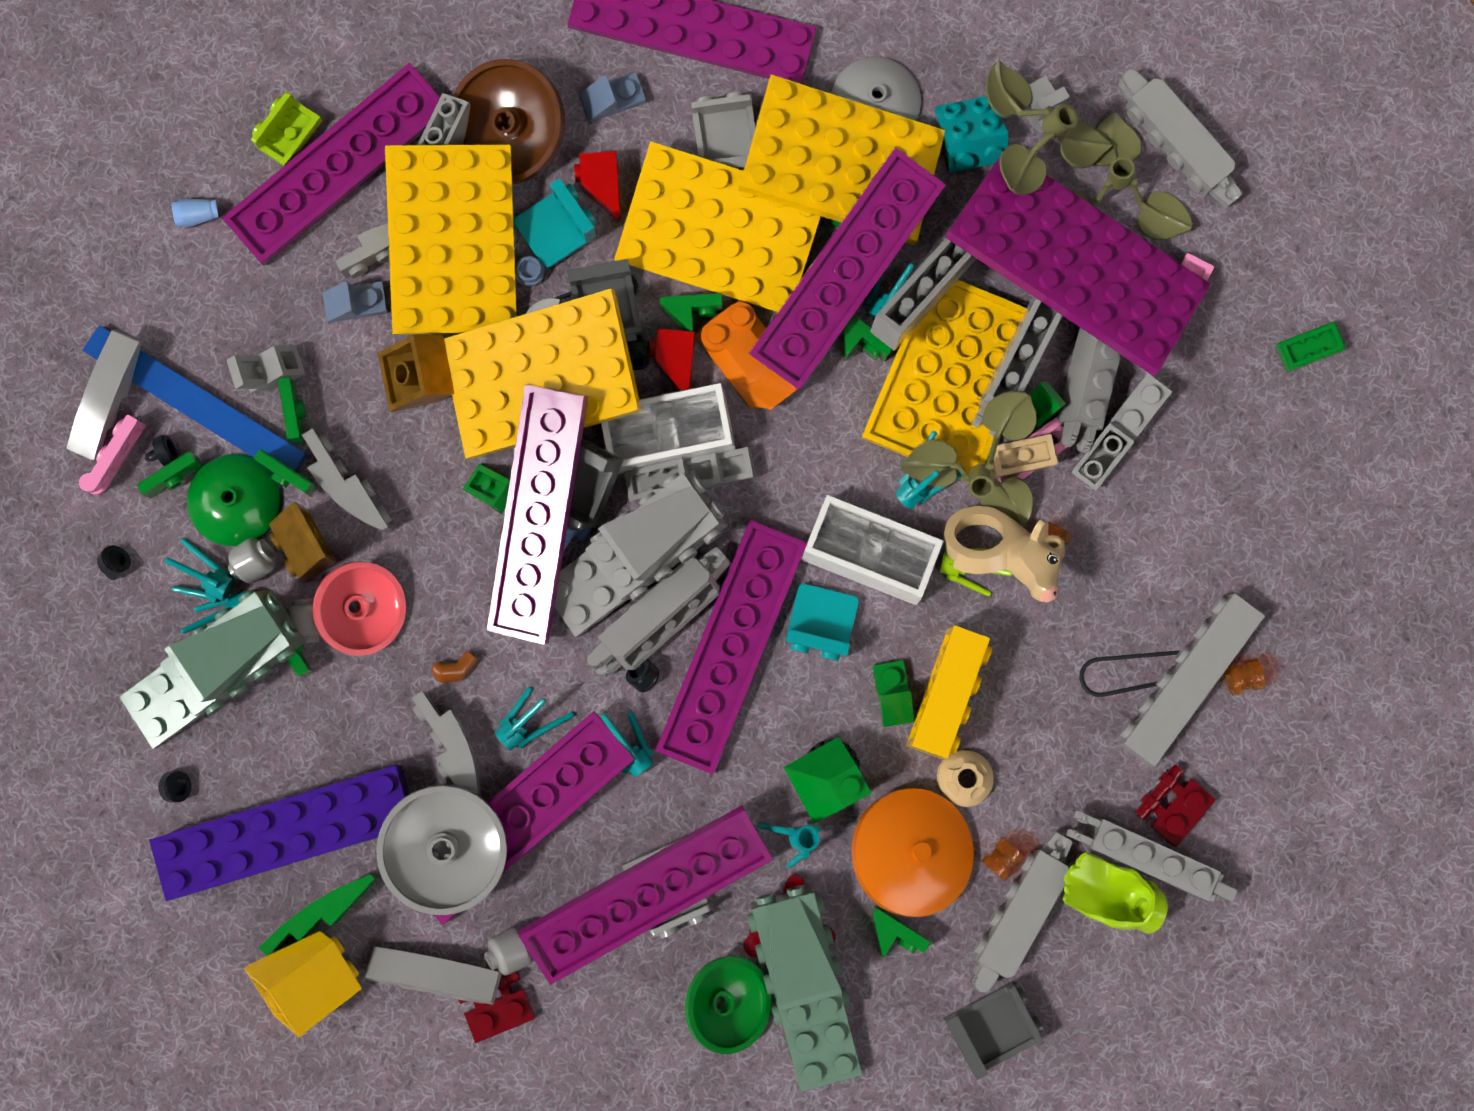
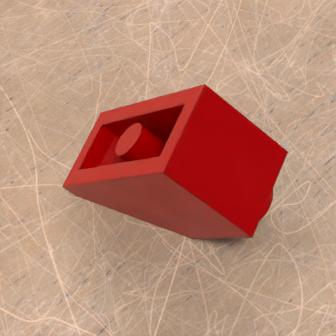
(600, 180)
(674, 356)

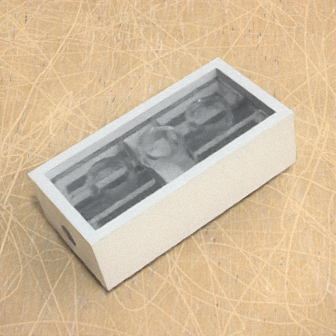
(672, 428)
(872, 550)

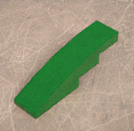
(327, 908)

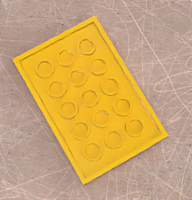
(826, 149)
(708, 234)
(450, 237)
(560, 347)
(944, 374)

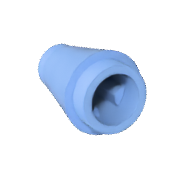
(193, 211)

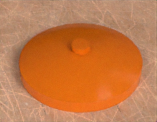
(912, 852)

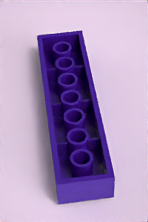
(276, 833)

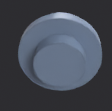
(529, 271)

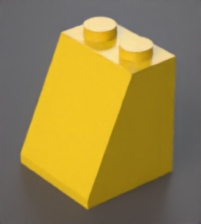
(305, 981)

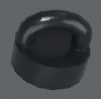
(639, 354)
(163, 450)
(113, 562)
(643, 677)
(174, 786)

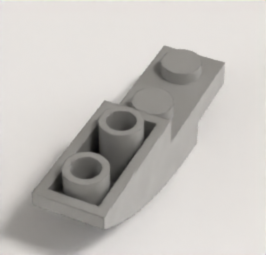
(447, 122)
(374, 249)
(1121, 431)
(349, 493)
(458, 760)

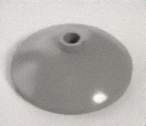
(880, 74)

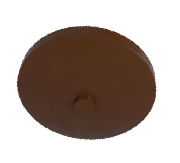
(514, 108)

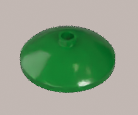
(253, 504)
(741, 1010)

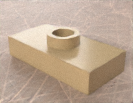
(1024, 456)

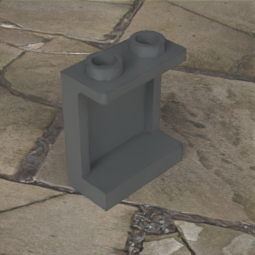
(613, 276)
(593, 484)
(994, 1028)

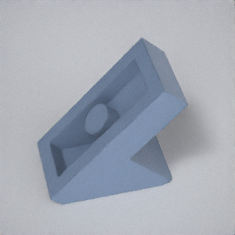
(612, 97)
(354, 302)

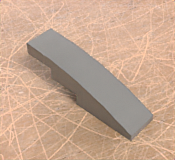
(103, 394)
(712, 469)
(433, 975)

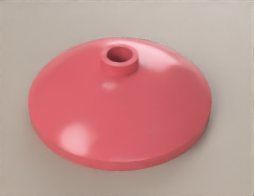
(378, 611)

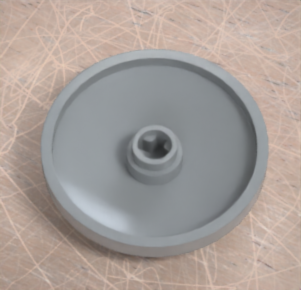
(441, 850)

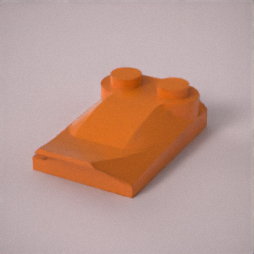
(728, 342)

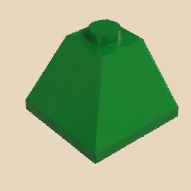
(827, 780)

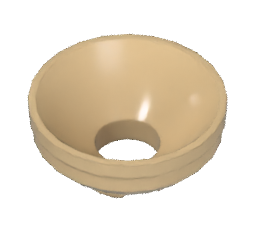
(948, 778)

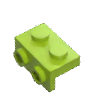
(285, 129)

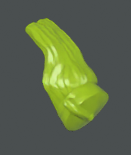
(1114, 895)

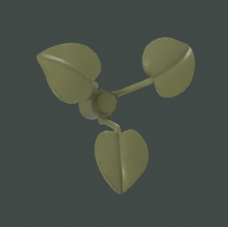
(1021, 170)
(1163, 213)
(1008, 415)

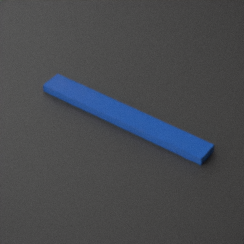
(203, 406)

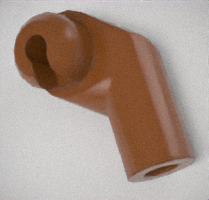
(454, 671)

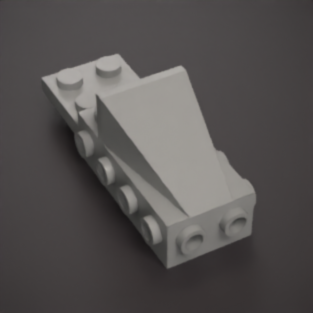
(637, 551)

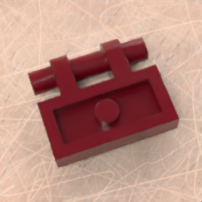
(1182, 811)
(505, 1013)

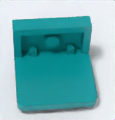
(972, 134)
(556, 225)
(821, 622)

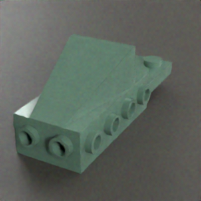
(213, 666)
(805, 985)

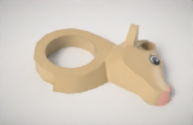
(1030, 557)

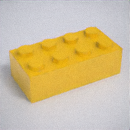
(948, 692)

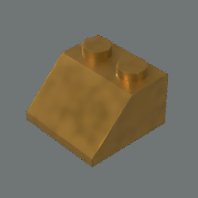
(416, 372)
(301, 542)

